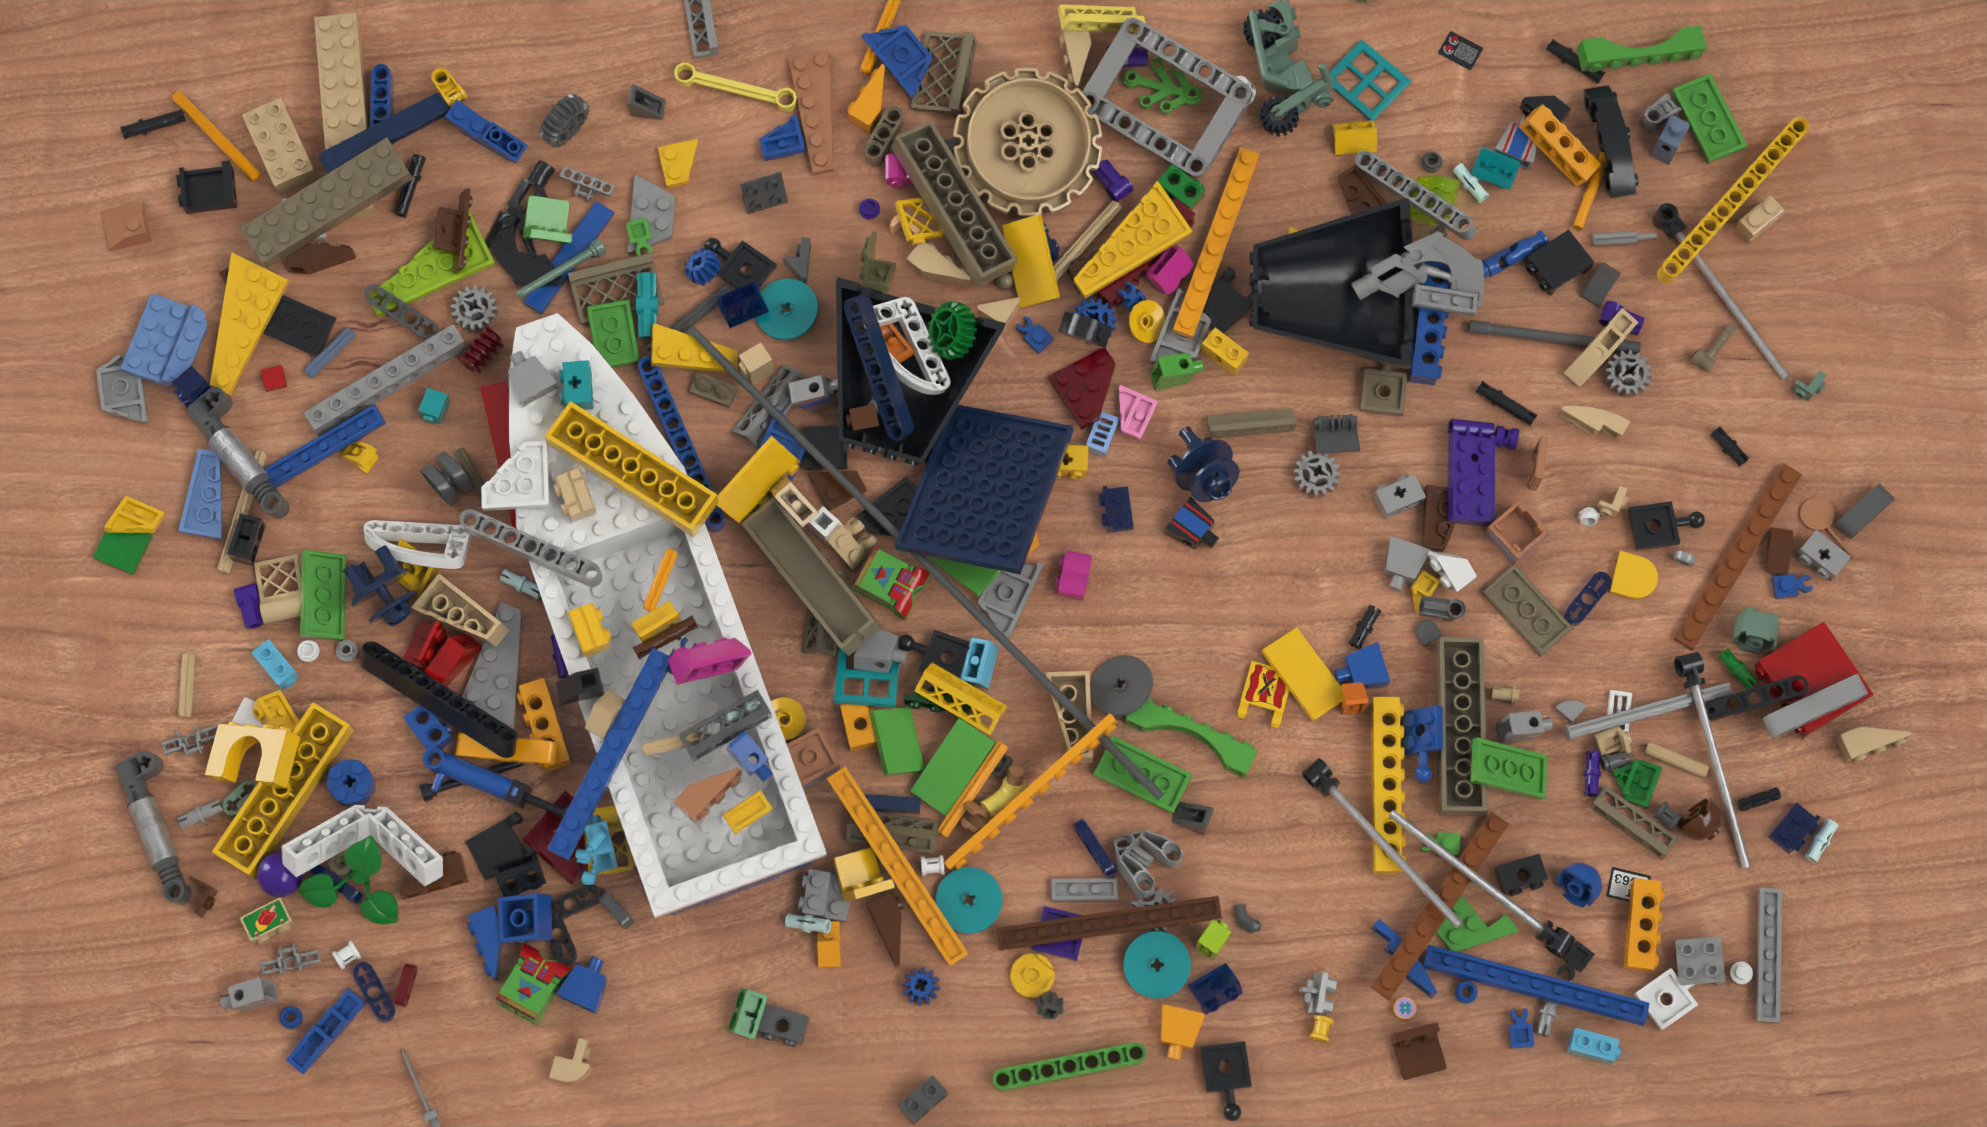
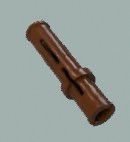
(665, 637)

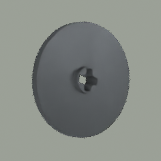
(1136, 688)

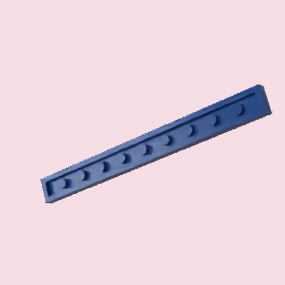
(610, 754)
(1536, 985)

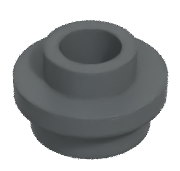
(1431, 156)

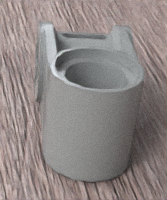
(1661, 112)

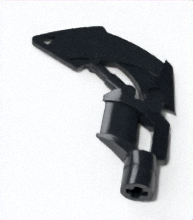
(501, 239)

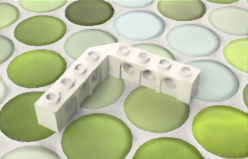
(355, 825)

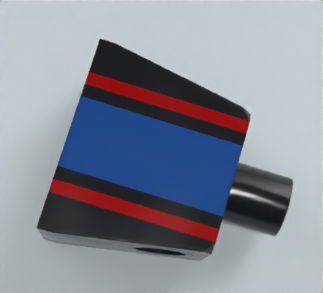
(1192, 526)

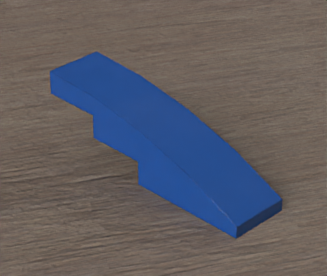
(1417, 974)
(326, 1031)

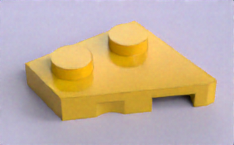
(677, 162)
(134, 517)

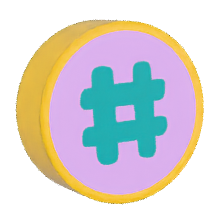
(1404, 1008)

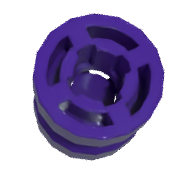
(1510, 440)

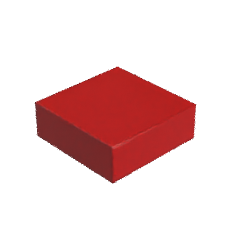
(274, 378)

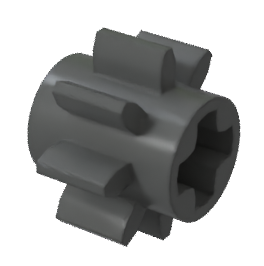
(1049, 1005)

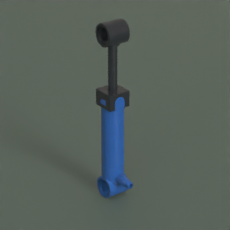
(509, 790)

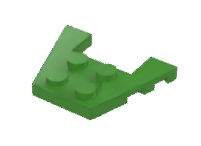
(1472, 930)

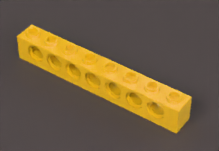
(1391, 708)

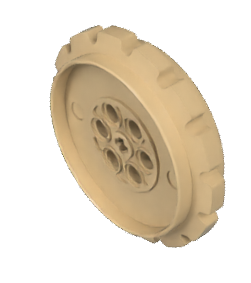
(1048, 106)

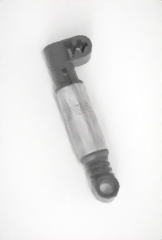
(233, 452)
(150, 823)

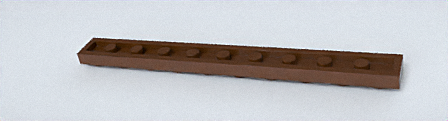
(1109, 923)

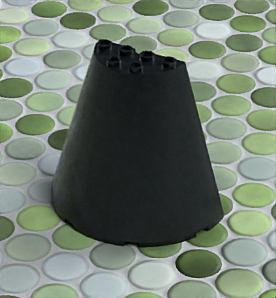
(1307, 290)
(927, 411)

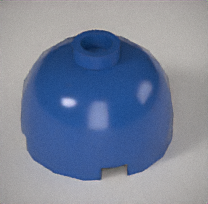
(1580, 883)

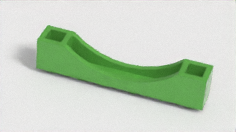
(1601, 54)
(1234, 756)

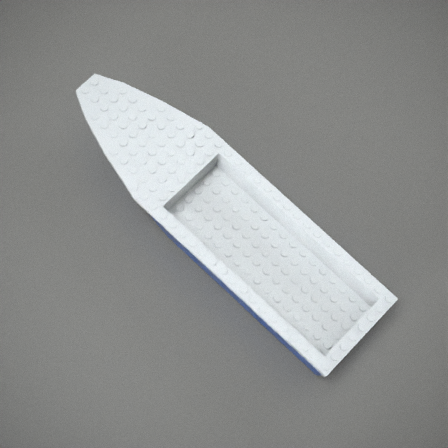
(676, 858)

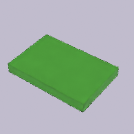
(614, 333)
(970, 576)
(897, 741)

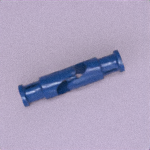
(1516, 252)

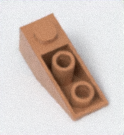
(702, 795)

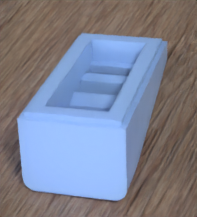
(1098, 449)

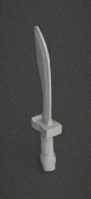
(430, 1116)

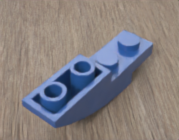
(485, 133)

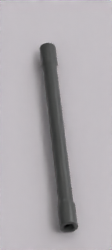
(1487, 328)

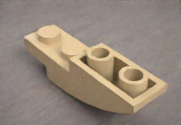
(1601, 347)

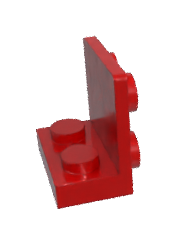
(425, 644)

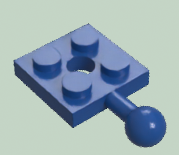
(1429, 741)

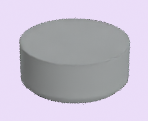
(1684, 558)

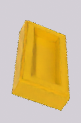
(747, 812)

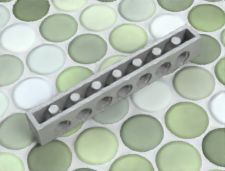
(386, 380)

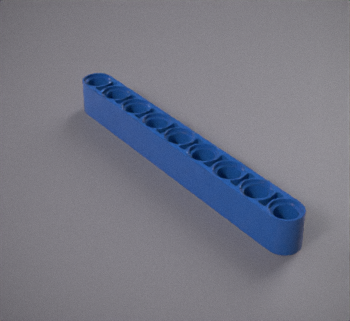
(677, 434)

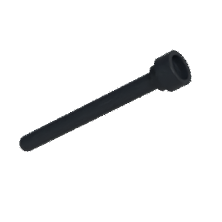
(428, 794)

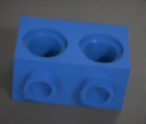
(426, 730)

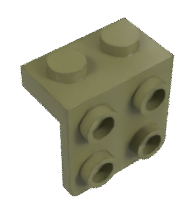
(875, 273)

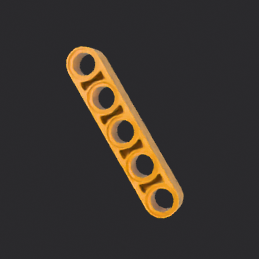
(527, 751)

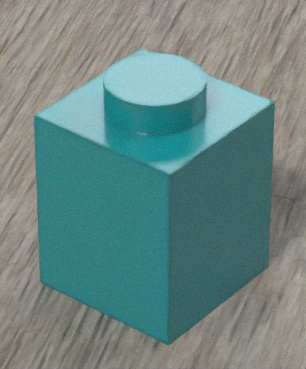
(434, 406)

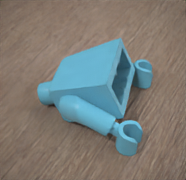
(600, 847)

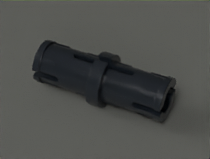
(1729, 446)
(1364, 627)

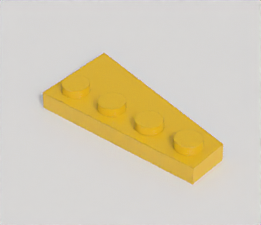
(682, 351)

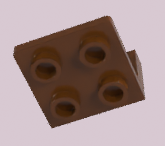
(1419, 1051)

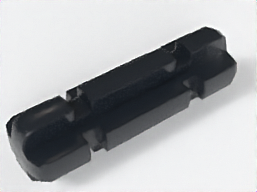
(1759, 799)

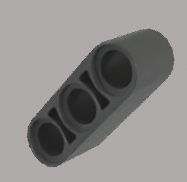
(1864, 511)

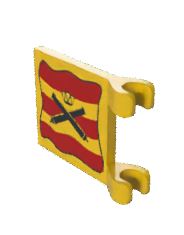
(1264, 690)

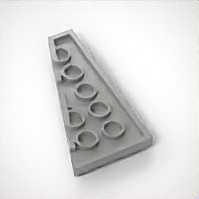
(495, 674)

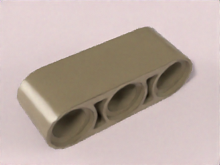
(884, 126)

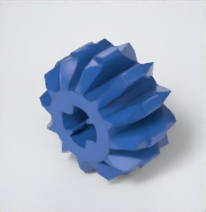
(702, 267)
(929, 988)

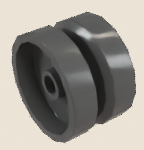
(445, 480)

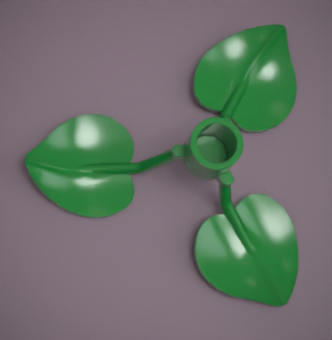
(364, 860)

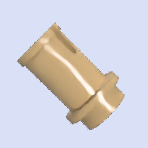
(1505, 694)

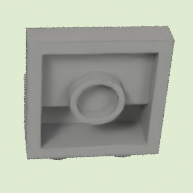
(823, 897)

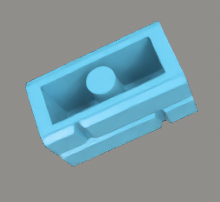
(980, 663)

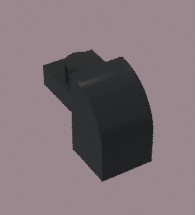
(1085, 329)

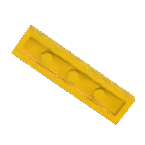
(961, 691)

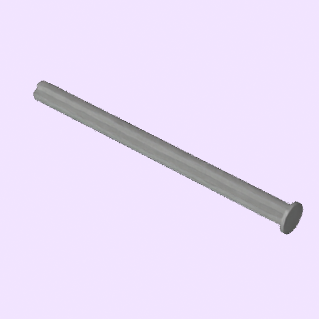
(1643, 711)

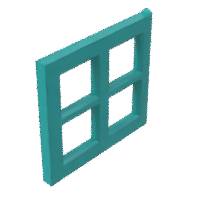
(1367, 80)
(864, 699)

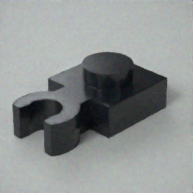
(1576, 958)

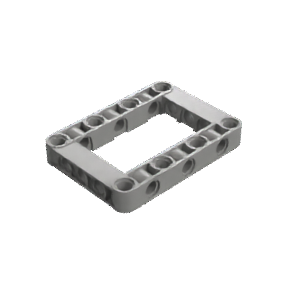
(1186, 60)

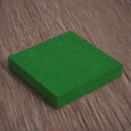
(123, 550)

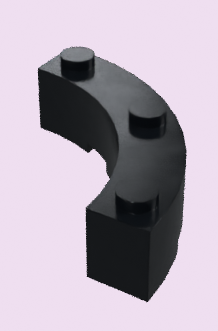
(1613, 140)

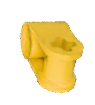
(450, 89)

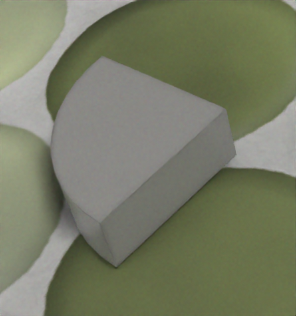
(1570, 709)

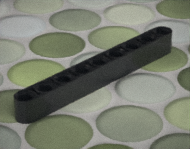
(439, 699)

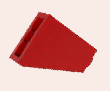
(453, 658)

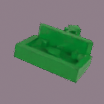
(1638, 781)

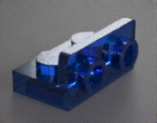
(1117, 509)
(1794, 828)
(1216, 989)

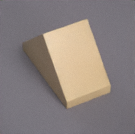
(1000, 310)
(604, 714)

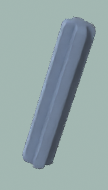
(329, 352)

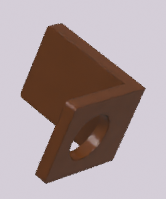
(207, 900)

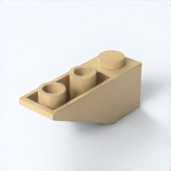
(1077, 50)
(931, 265)
(1865, 740)

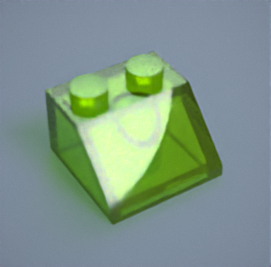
(1441, 186)

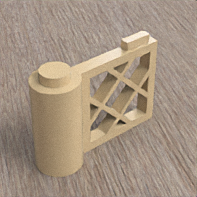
(284, 605)

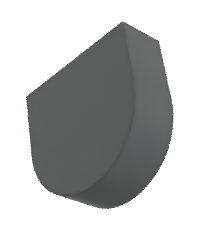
(1427, 632)

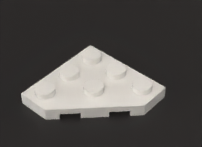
(520, 480)

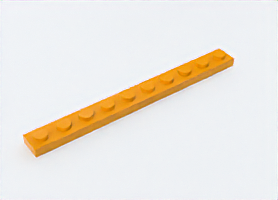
(1216, 243)
(1039, 786)
(897, 866)

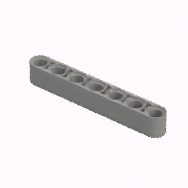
(1420, 202)
(523, 540)

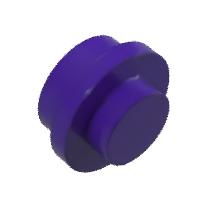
(869, 209)

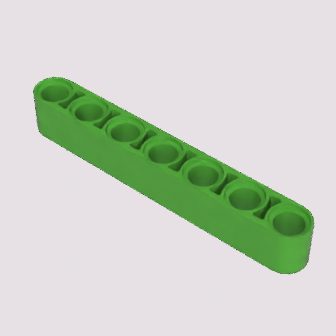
(1077, 1059)

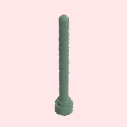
(594, 249)

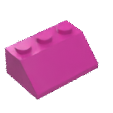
(708, 660)

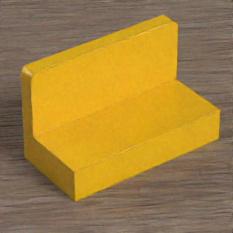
(1355, 137)
(656, 621)

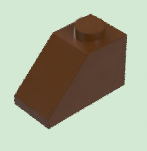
(862, 417)

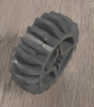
(564, 120)

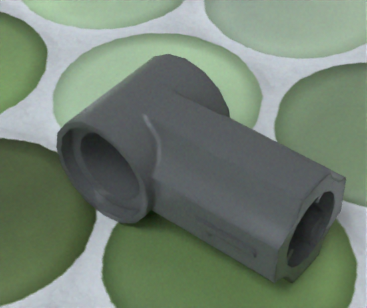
(1441, 608)

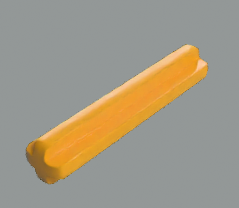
(660, 580)

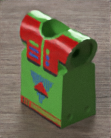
(890, 582)
(532, 985)

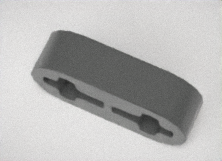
(616, 910)

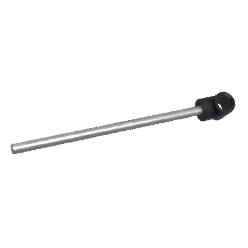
(1674, 228)
(1690, 667)
(1319, 775)
(1557, 940)

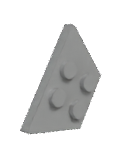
(655, 205)
(1172, 343)
(121, 392)
(1007, 597)

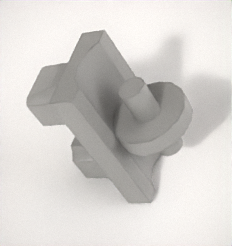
(1316, 991)

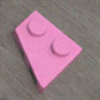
(1135, 412)

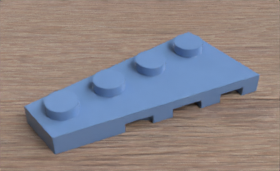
(204, 498)

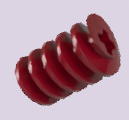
(481, 350)

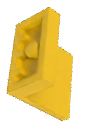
(860, 874)

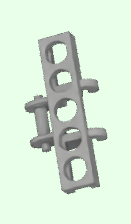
(580, 182)
(183, 746)
(297, 957)

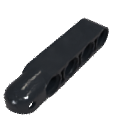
(1721, 706)

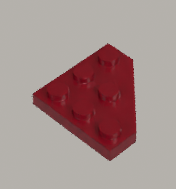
(1085, 386)
(541, 835)

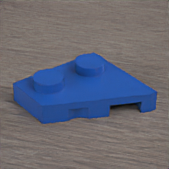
(783, 141)

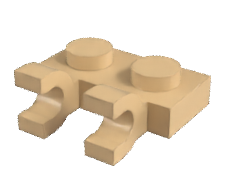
(846, 547)

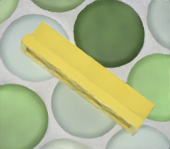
(1096, 19)

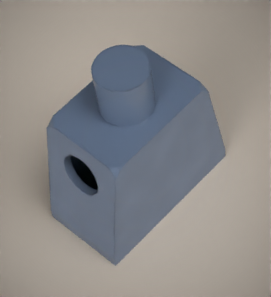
(1672, 137)

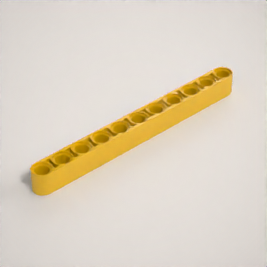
(1727, 206)

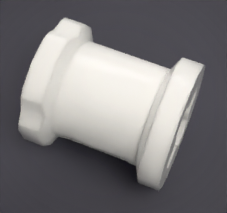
(932, 865)
(346, 955)

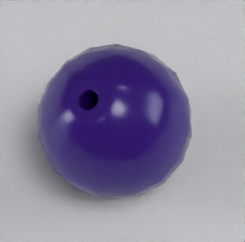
(276, 878)

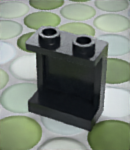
(207, 188)
(1558, 262)

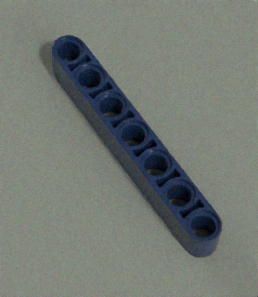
(394, 128)
(879, 357)

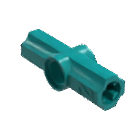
(646, 304)

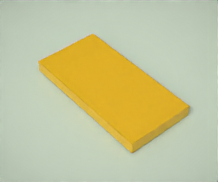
(1034, 269)
(1304, 674)

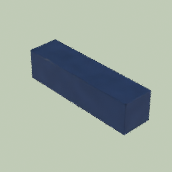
(895, 803)

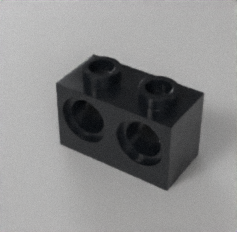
(246, 539)
(517, 870)

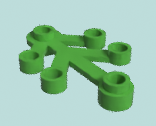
(1165, 88)

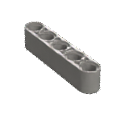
(1815, 706)

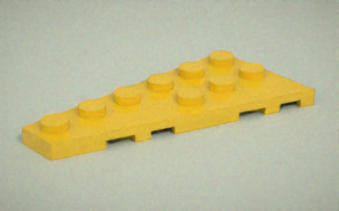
(1140, 237)

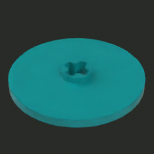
(802, 305)
(975, 884)
(1171, 975)

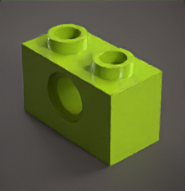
(1213, 939)

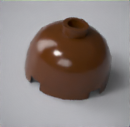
(1702, 821)

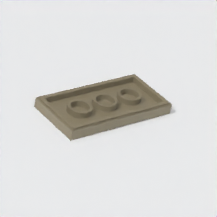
(1527, 610)

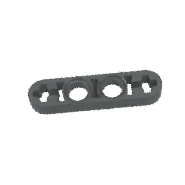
(403, 308)

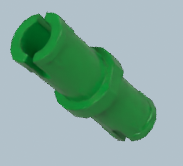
(1737, 669)

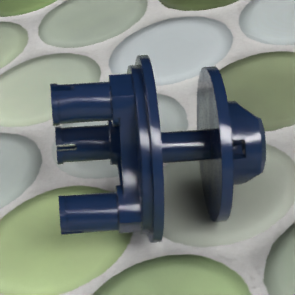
(1205, 467)
(367, 586)

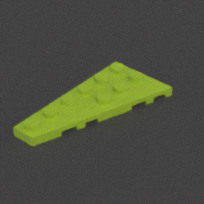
(433, 271)

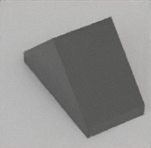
(645, 104)
(1600, 284)
(1193, 817)

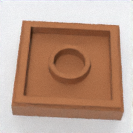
(1538, 463)

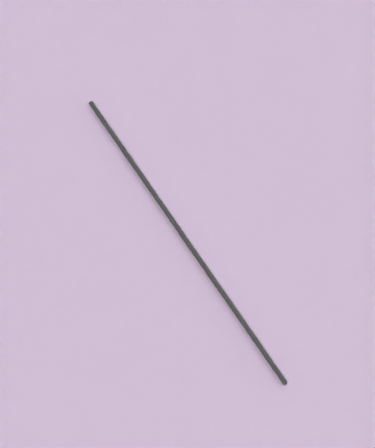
(945, 582)

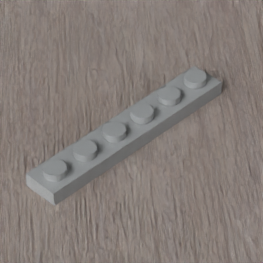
(1769, 955)

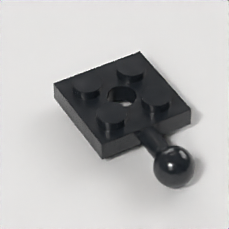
(741, 256)
(1664, 515)
(938, 645)
(1236, 1079)

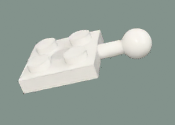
(1681, 999)

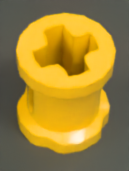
(1321, 1028)

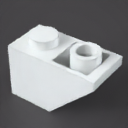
(823, 524)
(1453, 570)

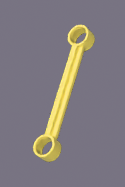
(735, 87)

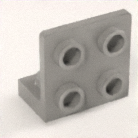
(1700, 961)

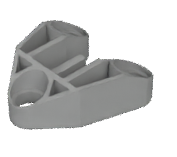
(1142, 850)

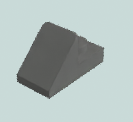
(800, 264)

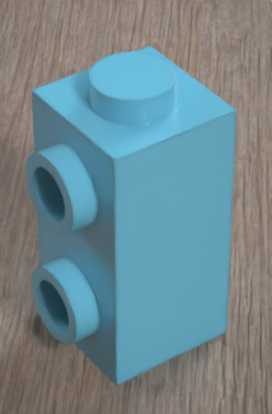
(275, 665)
(1594, 1046)

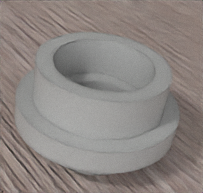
(349, 656)

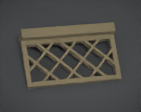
(960, 80)
(608, 271)

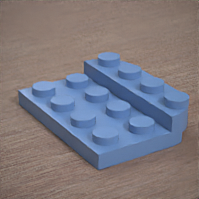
(165, 341)

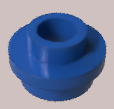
(1466, 985)
(284, 1017)

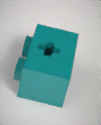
(580, 373)

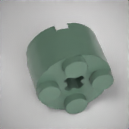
(1756, 631)

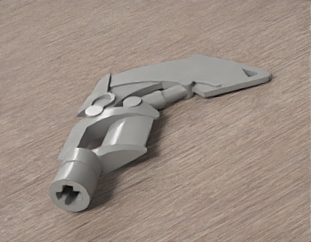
(1465, 270)

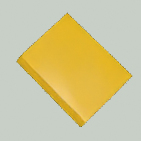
(419, 576)

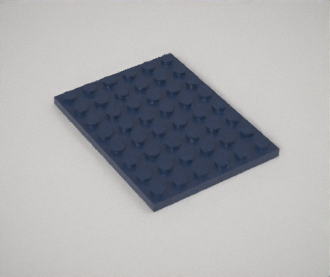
(985, 489)

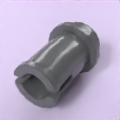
(1609, 762)

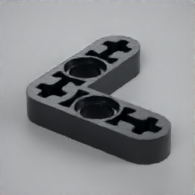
(558, 920)

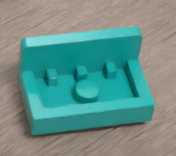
(1496, 168)

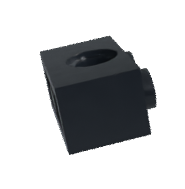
(1531, 866)

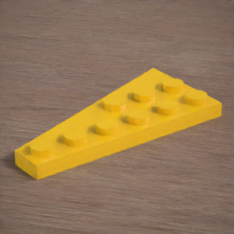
(246, 311)

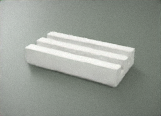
(1620, 694)

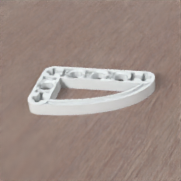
(898, 314)
(457, 540)

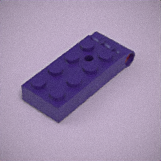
(1471, 482)

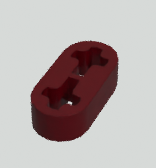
(405, 985)

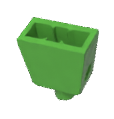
(1174, 370)

